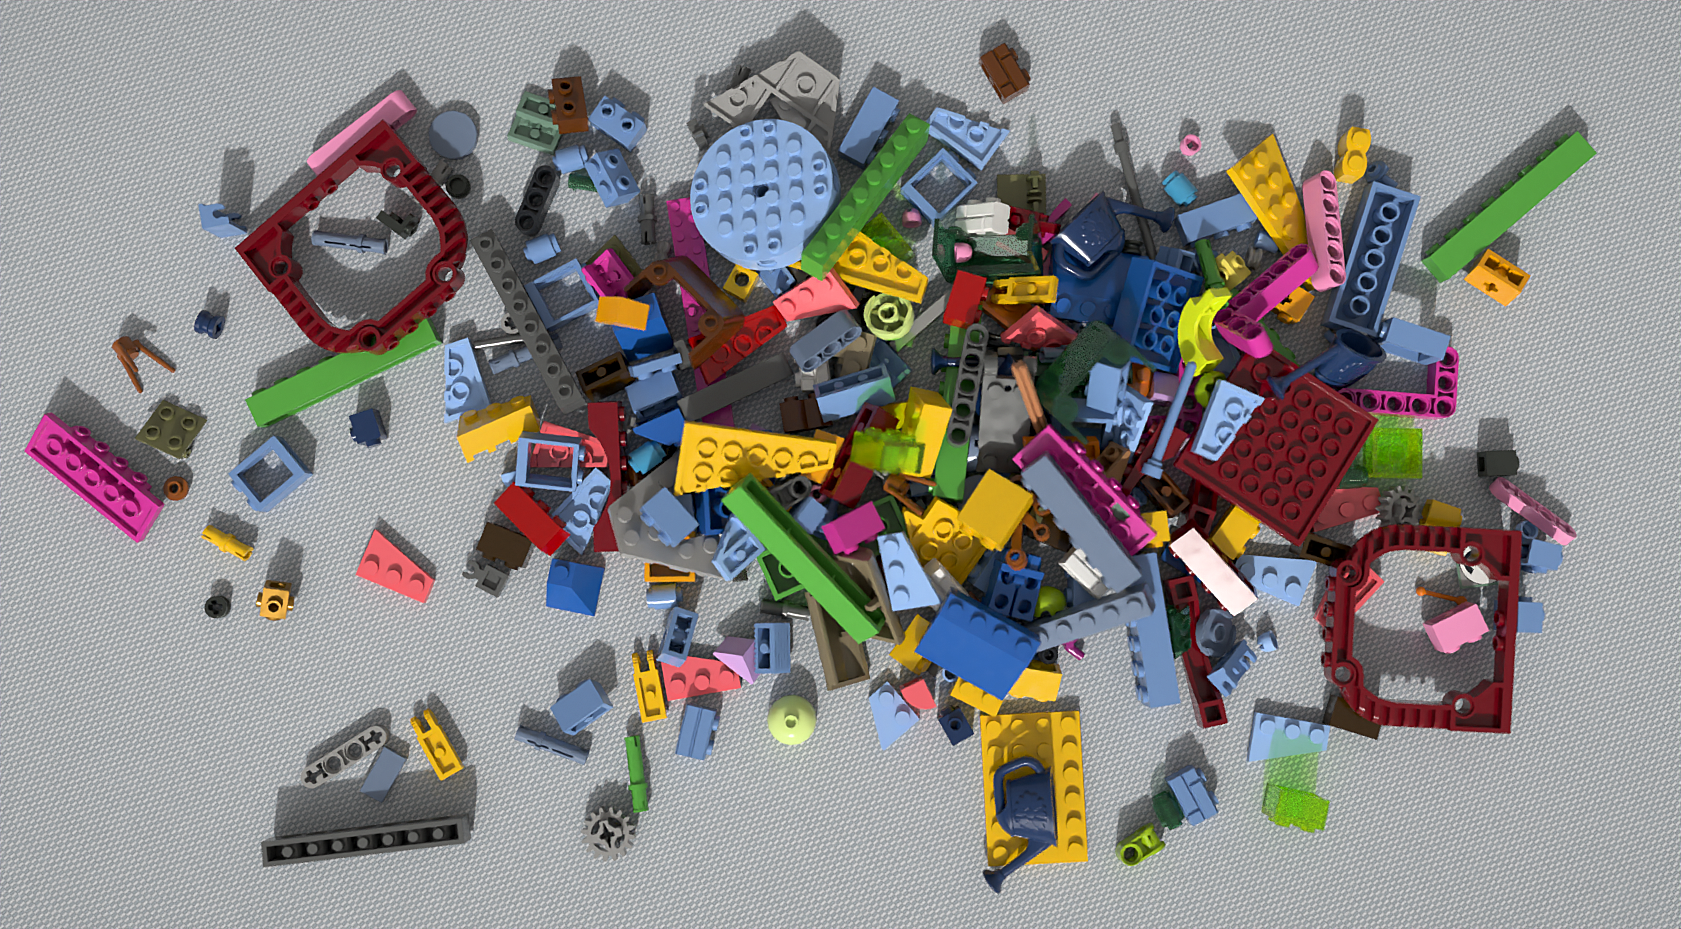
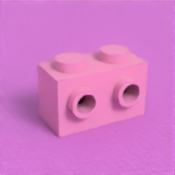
(1456, 627)

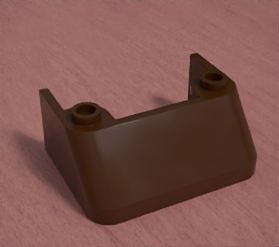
(722, 315)

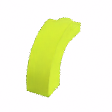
(1195, 330)

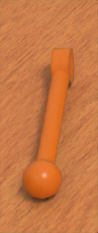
(1422, 591)

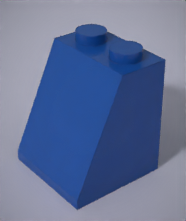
(657, 337)

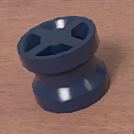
(209, 324)

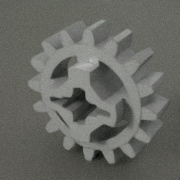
(1399, 506)
(598, 837)

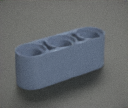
(825, 340)

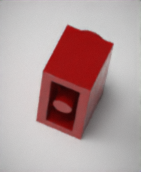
(965, 299)

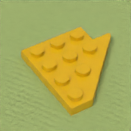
(939, 537)

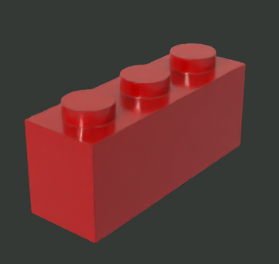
(533, 518)

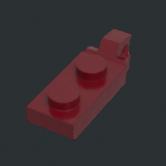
(1021, 215)

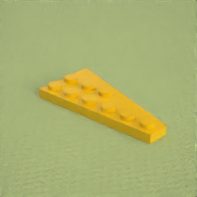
(1271, 195)
(724, 455)

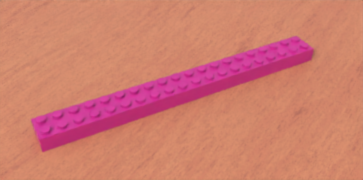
(690, 243)

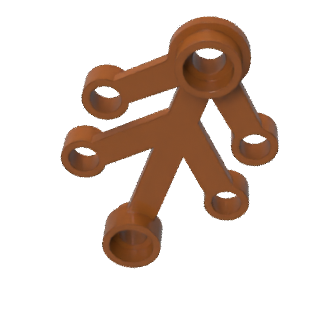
(1032, 524)

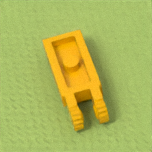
(1026, 290)
(649, 689)
(437, 746)

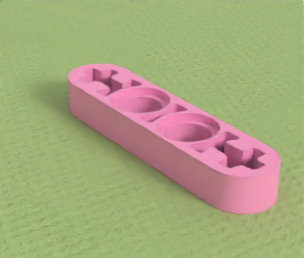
(1532, 511)

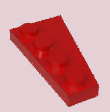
(756, 331)

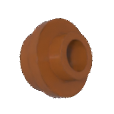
(183, 488)

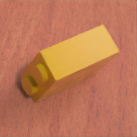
(994, 511)

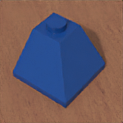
(663, 428)
(574, 586)

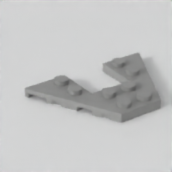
(795, 81)
(641, 541)

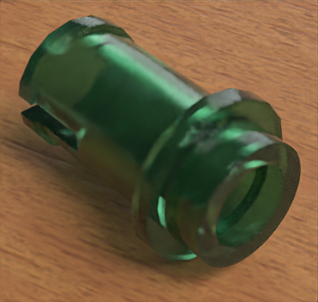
(581, 182)

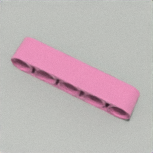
(394, 109)
(1324, 230)

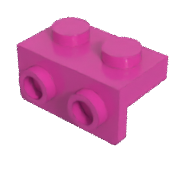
(608, 275)

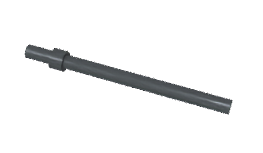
(1121, 148)

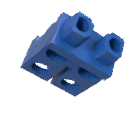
(1014, 591)

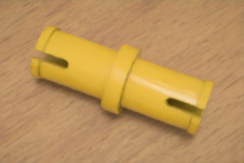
(227, 543)

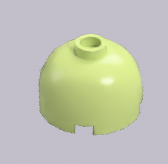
(889, 316)
(791, 719)

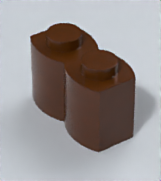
(802, 415)

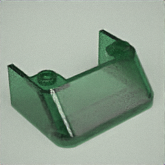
(992, 255)
(1074, 363)

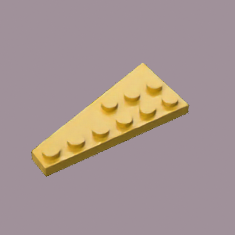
(877, 269)

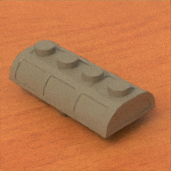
(864, 571)
(839, 653)

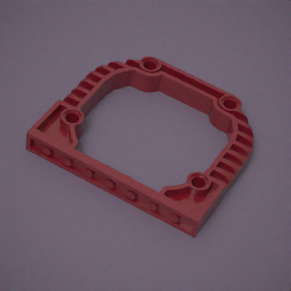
(270, 247)
(1488, 704)

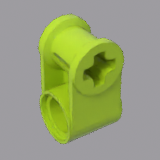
(1141, 844)

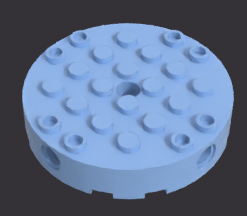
(764, 193)

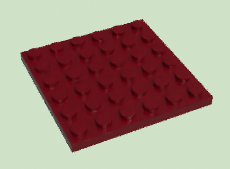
(1287, 452)

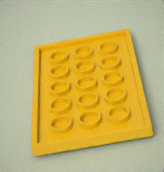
(1055, 742)

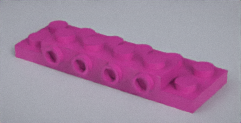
(96, 475)
(1093, 484)

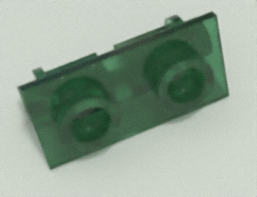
(1180, 633)

